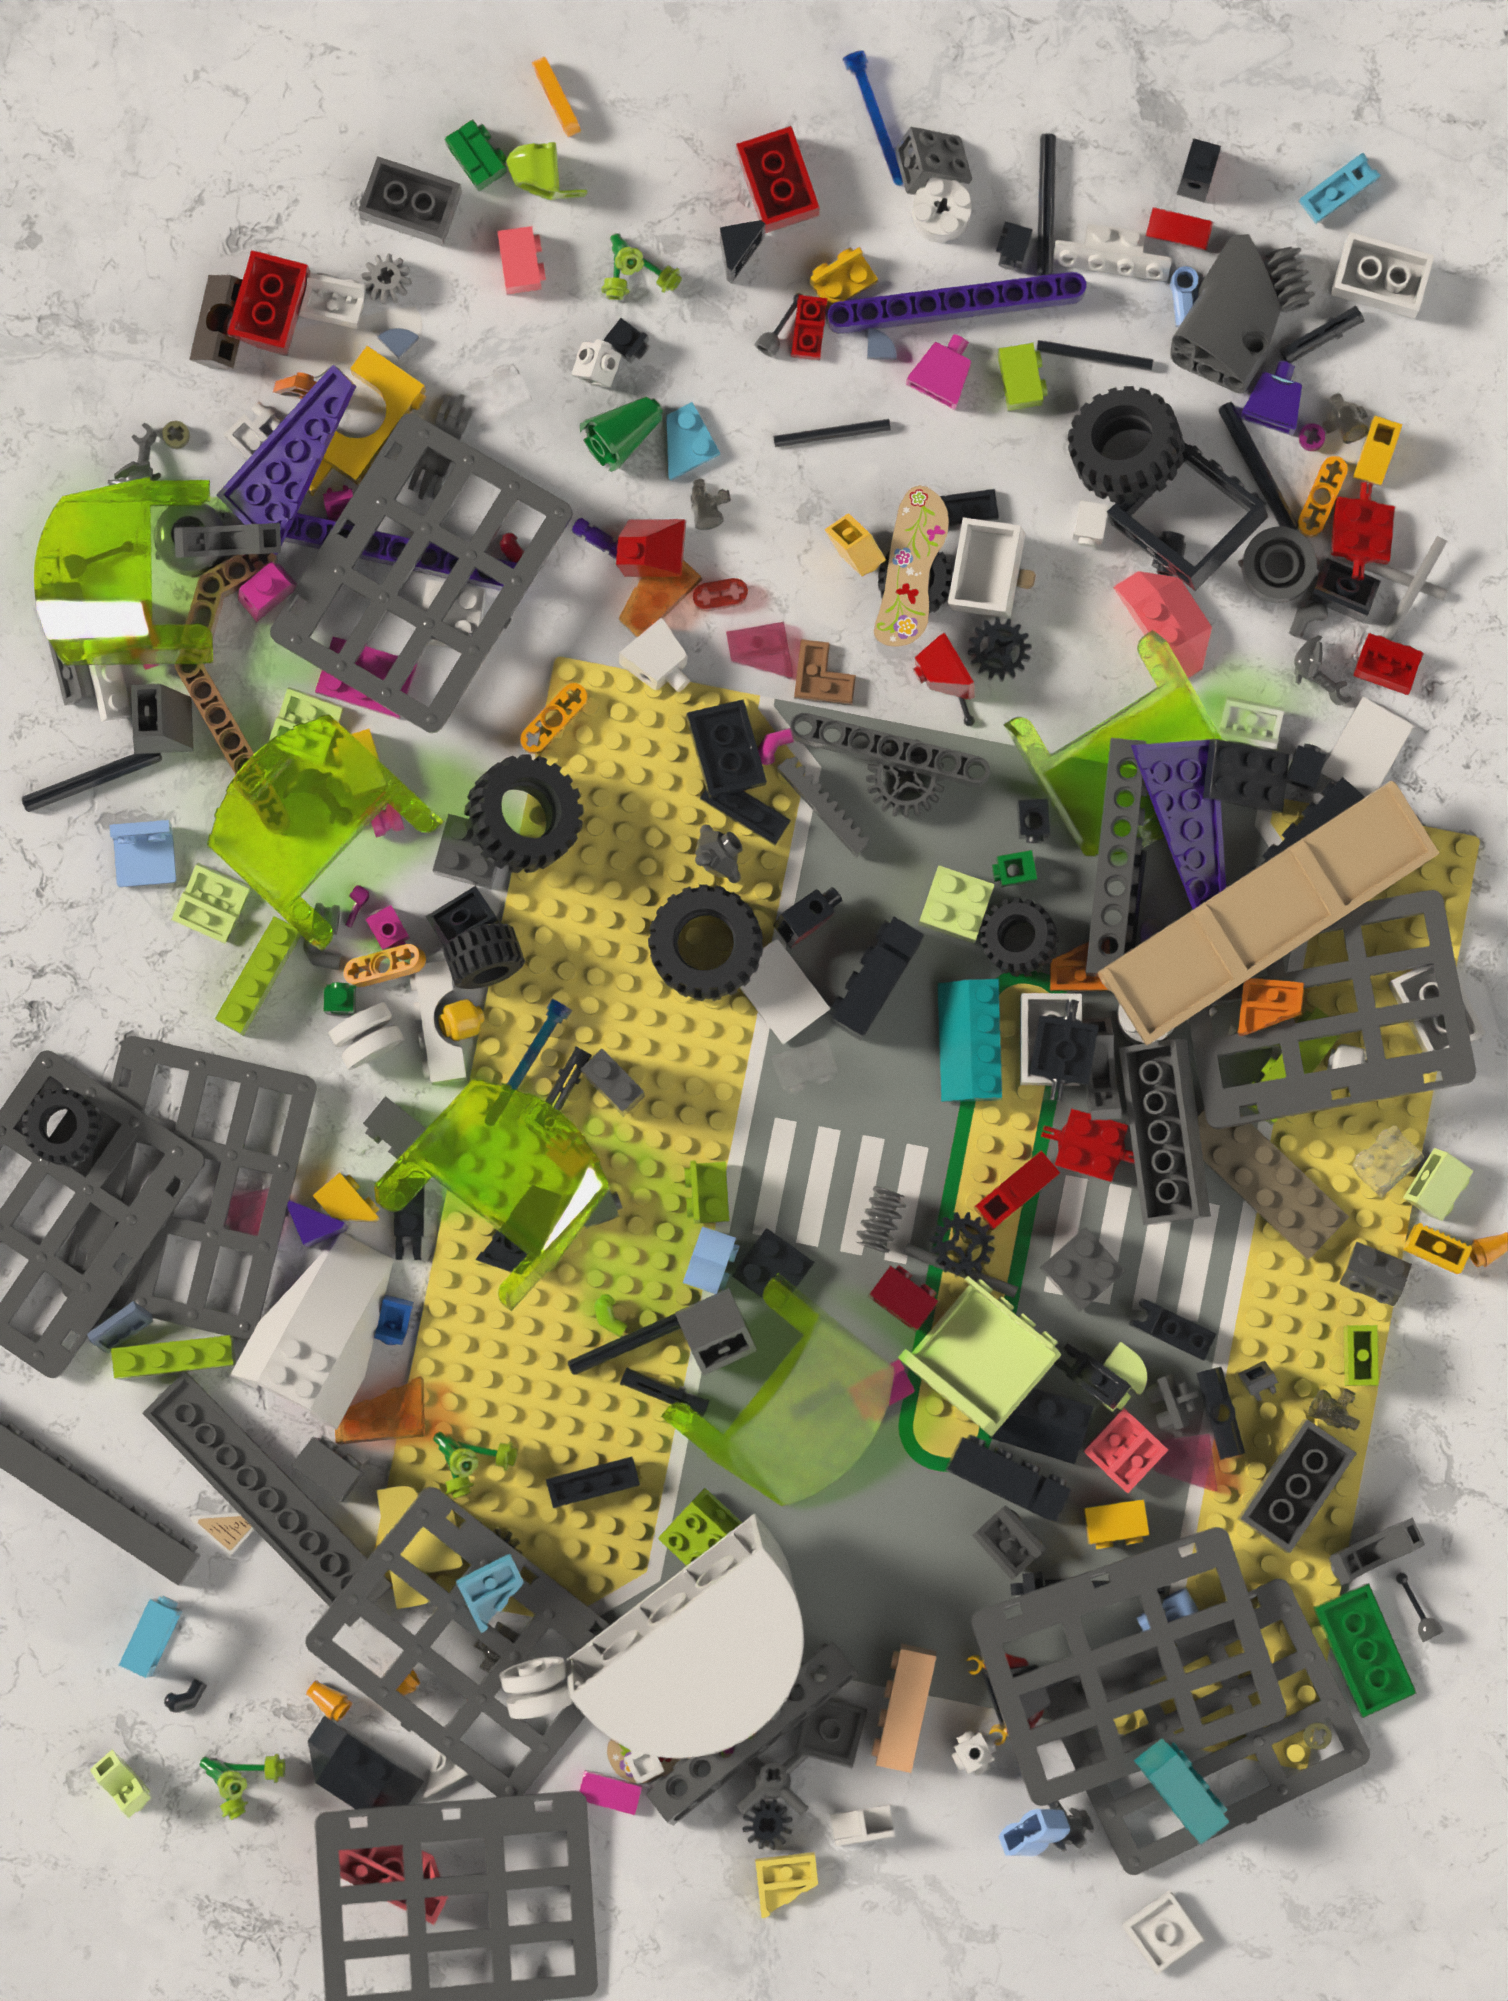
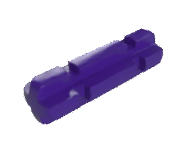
(595, 537)

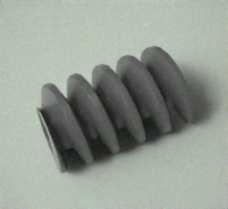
(1289, 278)
(881, 1219)

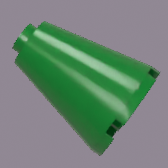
(620, 431)

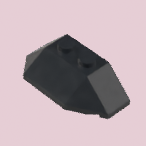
(357, 1770)

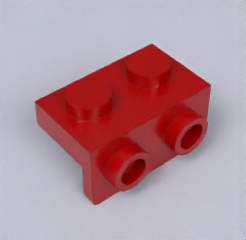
(1388, 663)

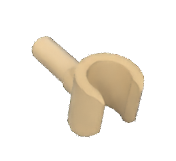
(1026, 579)

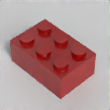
(777, 179)

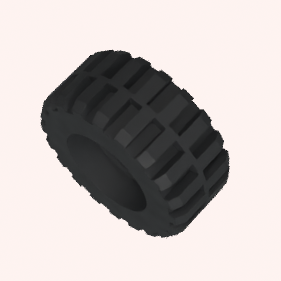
(1116, 413)
(548, 788)
(705, 902)

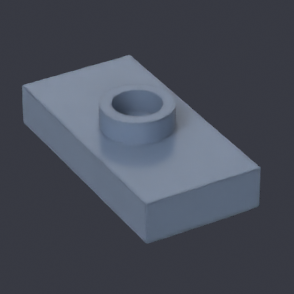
(120, 1327)

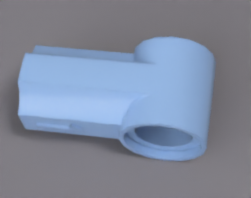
(1183, 297)
(1174, 1606)

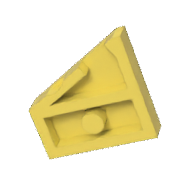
(783, 1879)

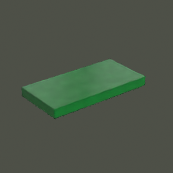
(1365, 1650)

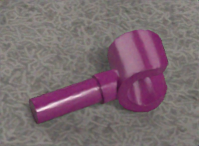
(360, 896)

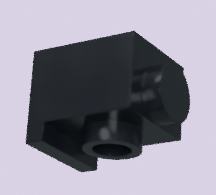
(1013, 245)

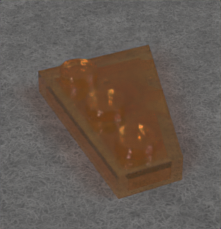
(656, 599)
(385, 1417)

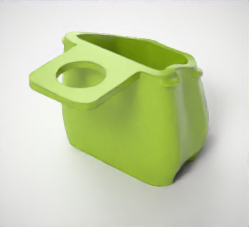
(536, 171)

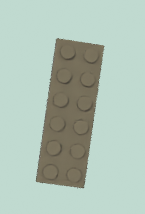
(1271, 1185)

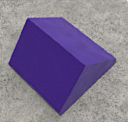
(314, 1226)

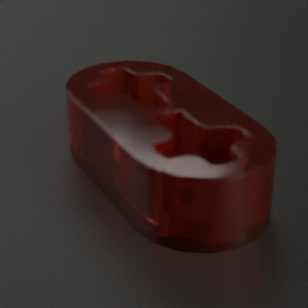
(719, 587)

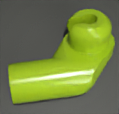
(605, 1315)

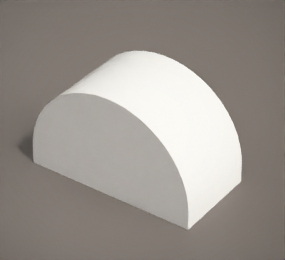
(698, 1655)

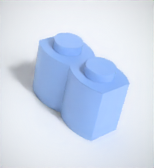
(710, 1260)
(1034, 1832)

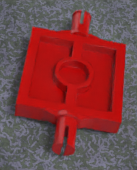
(1362, 530)
(1090, 1145)

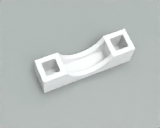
(444, 1061)

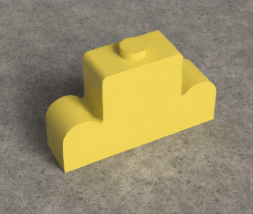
(423, 1551)

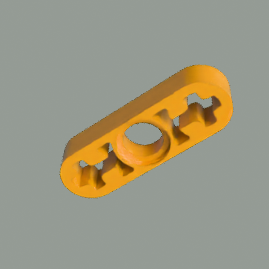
(556, 96)
(1337, 480)
(563, 697)
(396, 969)

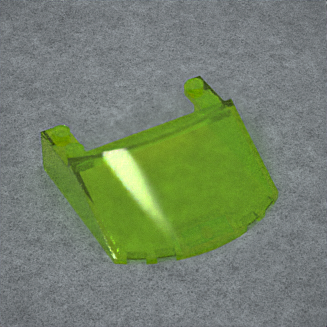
(98, 577)
(1077, 772)
(300, 809)
(514, 1167)
(808, 1415)

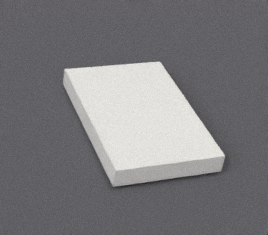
(1367, 747)
(783, 993)

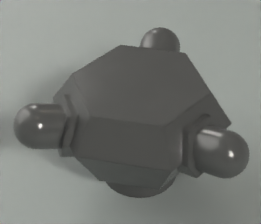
(718, 853)

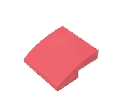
(1125, 1450)

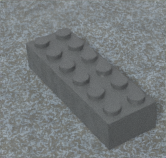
(1165, 1132)

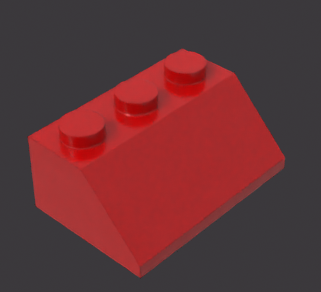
(269, 302)

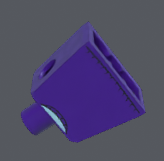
(1275, 400)

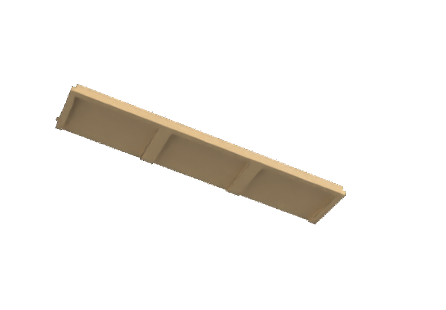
(1269, 912)

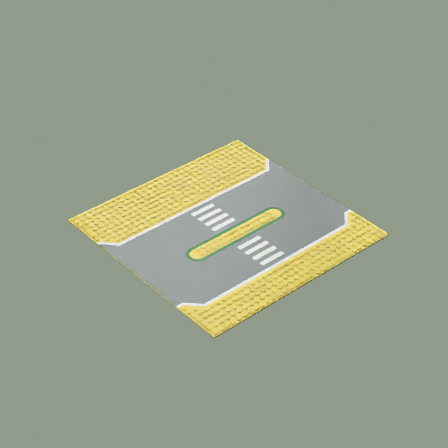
(891, 1540)

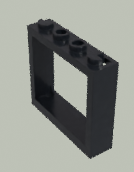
(1194, 576)

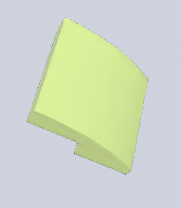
(302, 707)
(211, 903)

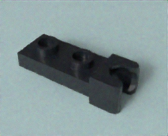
(1174, 1330)

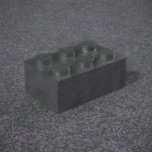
(410, 201)

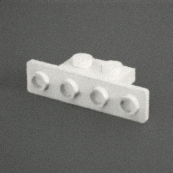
(1112, 252)

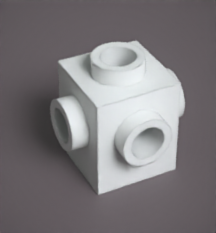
(596, 363)
(965, 1743)

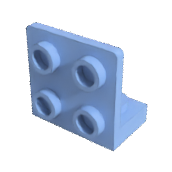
(144, 853)

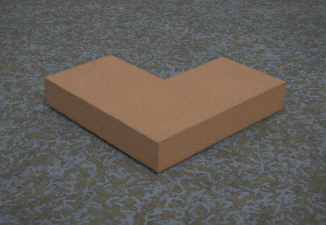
(815, 682)

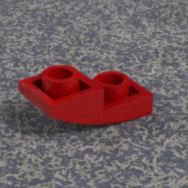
(1179, 228)
(809, 327)

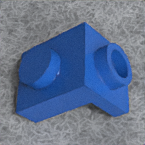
(394, 1320)

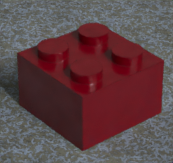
(903, 1297)

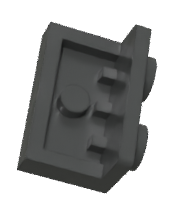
(1375, 1274)
(1009, 1541)

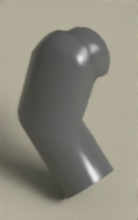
(1307, 614)

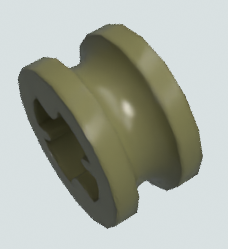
(176, 425)
(1327, 1737)

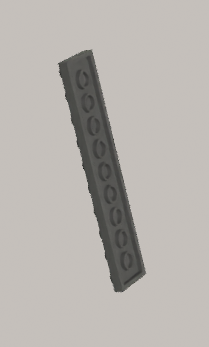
(259, 1490)

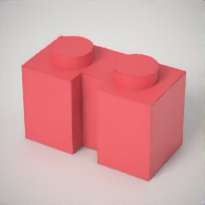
(519, 260)

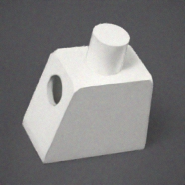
(656, 658)

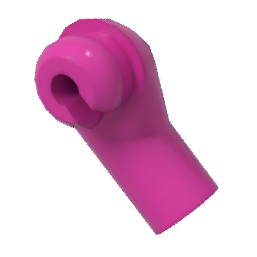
(770, 744)

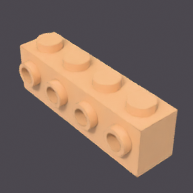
(905, 1707)

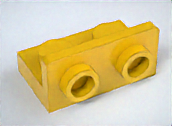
(843, 278)

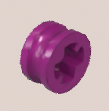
(1320, 435)

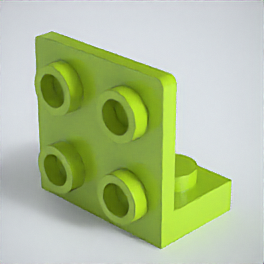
(709, 1192)
(698, 1527)

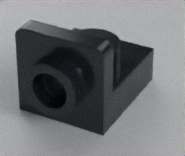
(627, 341)

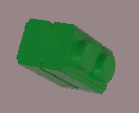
(476, 154)

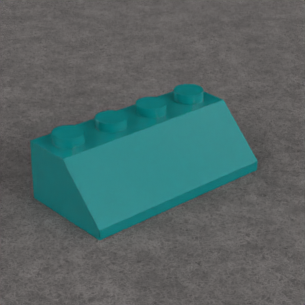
(969, 1040)

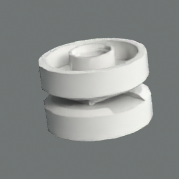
(366, 1035)
(536, 1687)

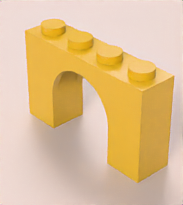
(401, 395)

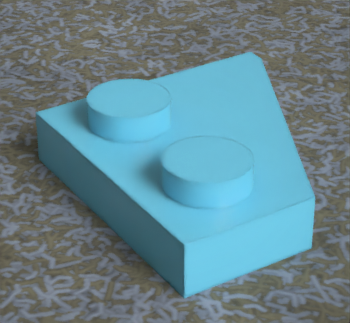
(688, 441)
(489, 1589)

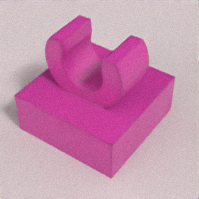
(336, 502)

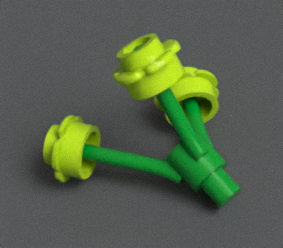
(631, 261)
(463, 1461)
(232, 1783)

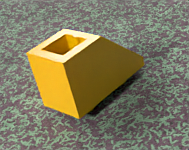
(1377, 450)
(343, 1202)

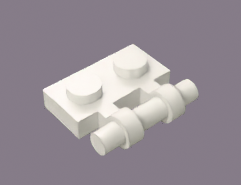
(247, 435)

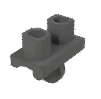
(1176, 1415)

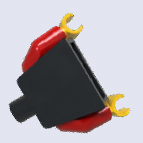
(1032, 1702)

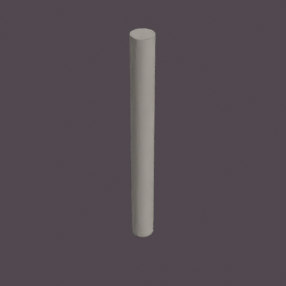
(1400, 577)
(1414, 588)

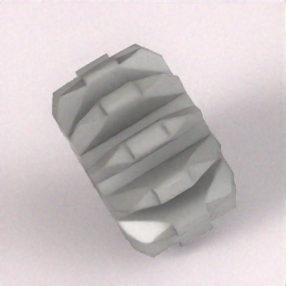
(375, 278)

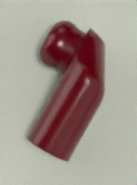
(511, 547)

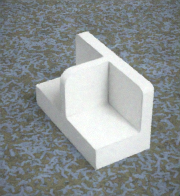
(862, 1825)

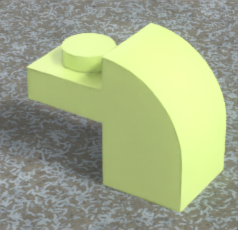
(1130, 1368)
(121, 1783)

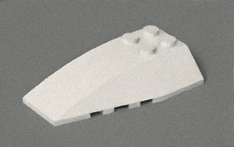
(321, 1332)

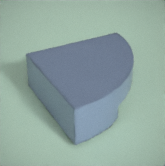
(398, 340)
(880, 346)

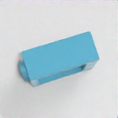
(151, 1636)

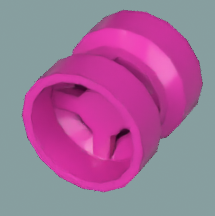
(386, 820)

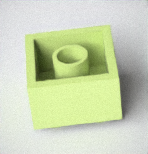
(956, 904)

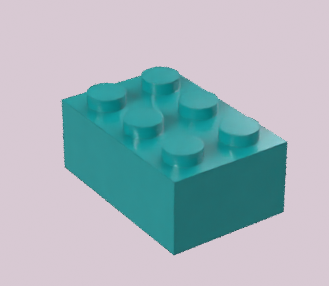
(1183, 1790)

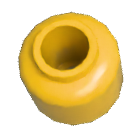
(461, 1020)

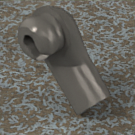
(321, 958)

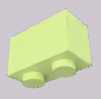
(1438, 1184)

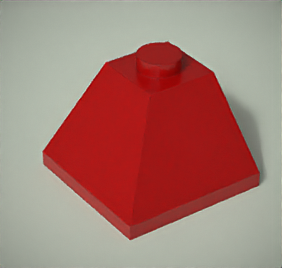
(651, 548)
(943, 669)

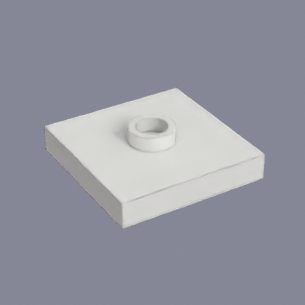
(1163, 1932)

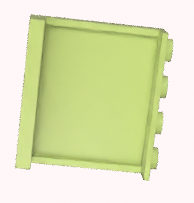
(983, 1356)

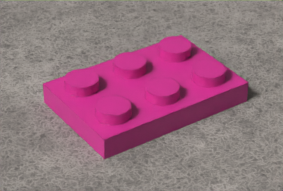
(371, 660)

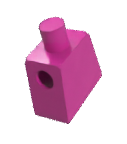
(942, 372)
(266, 590)

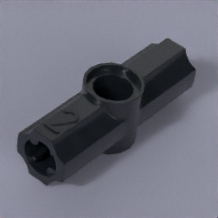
(1227, 1432)

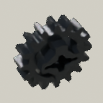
(993, 638)
(975, 1241)

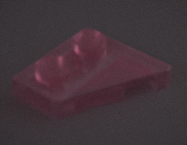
(761, 648)
(247, 1212)
(1189, 1461)

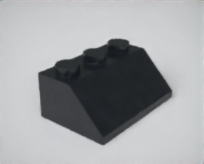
(1047, 1425)

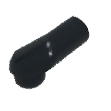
(185, 1701)

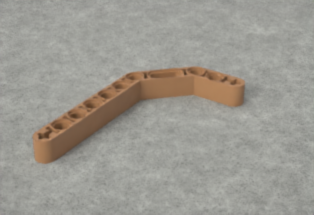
(201, 676)

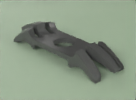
(436, 463)

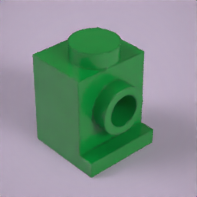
(1023, 861)
(339, 999)

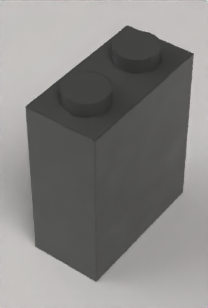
(612, 1082)

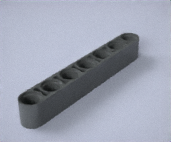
(879, 739)

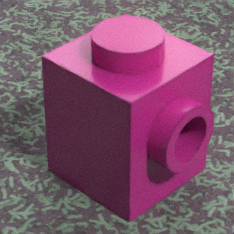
(387, 928)

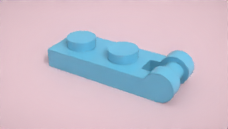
(1338, 188)

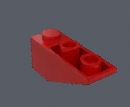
(1016, 1190)

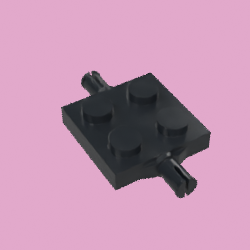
(1064, 1050)

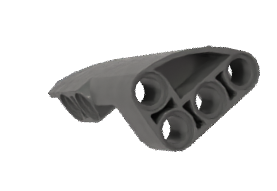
(1229, 319)

